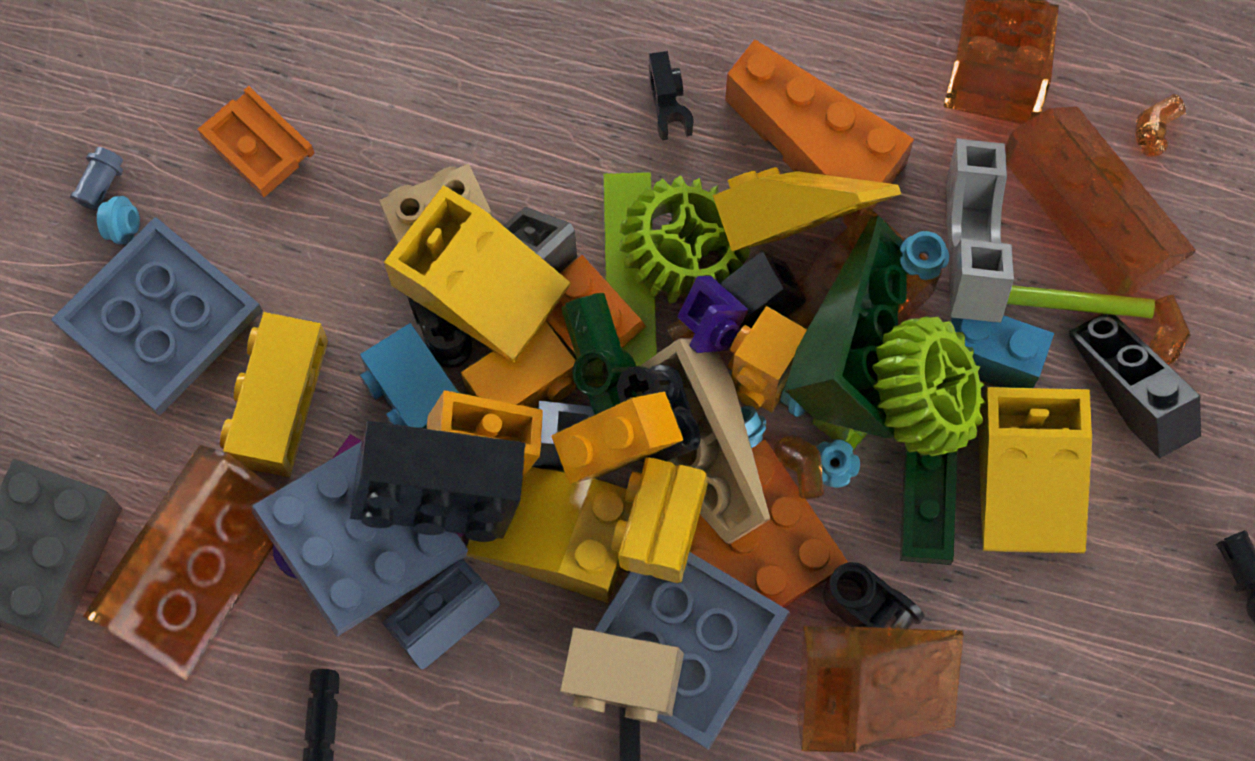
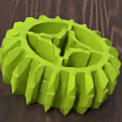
(665, 257)
(929, 386)

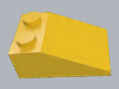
(776, 205)
(562, 534)

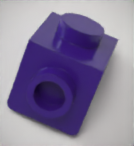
(712, 315)

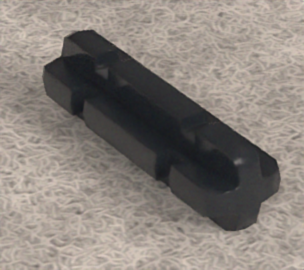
(321, 715)

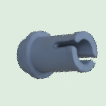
(97, 178)

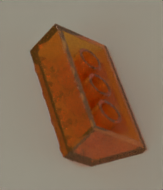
(1095, 200)
(187, 563)

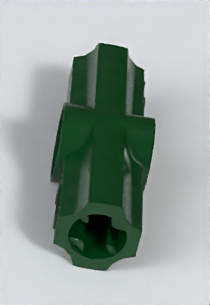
(595, 344)

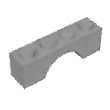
(978, 261)

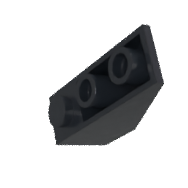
(1140, 384)

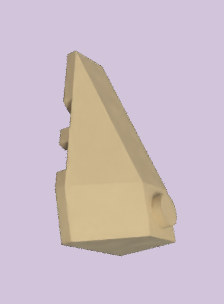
(734, 493)

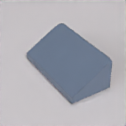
(441, 613)

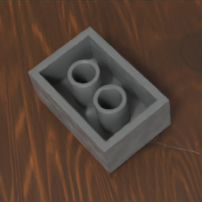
(48, 548)

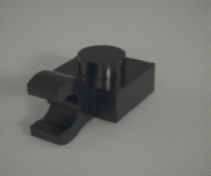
(666, 86)

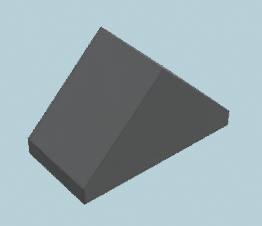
(545, 235)

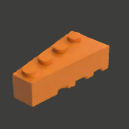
(813, 122)

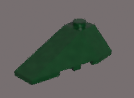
(837, 354)

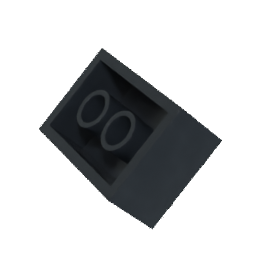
(437, 481)

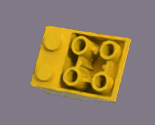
(475, 274)
(1035, 469)

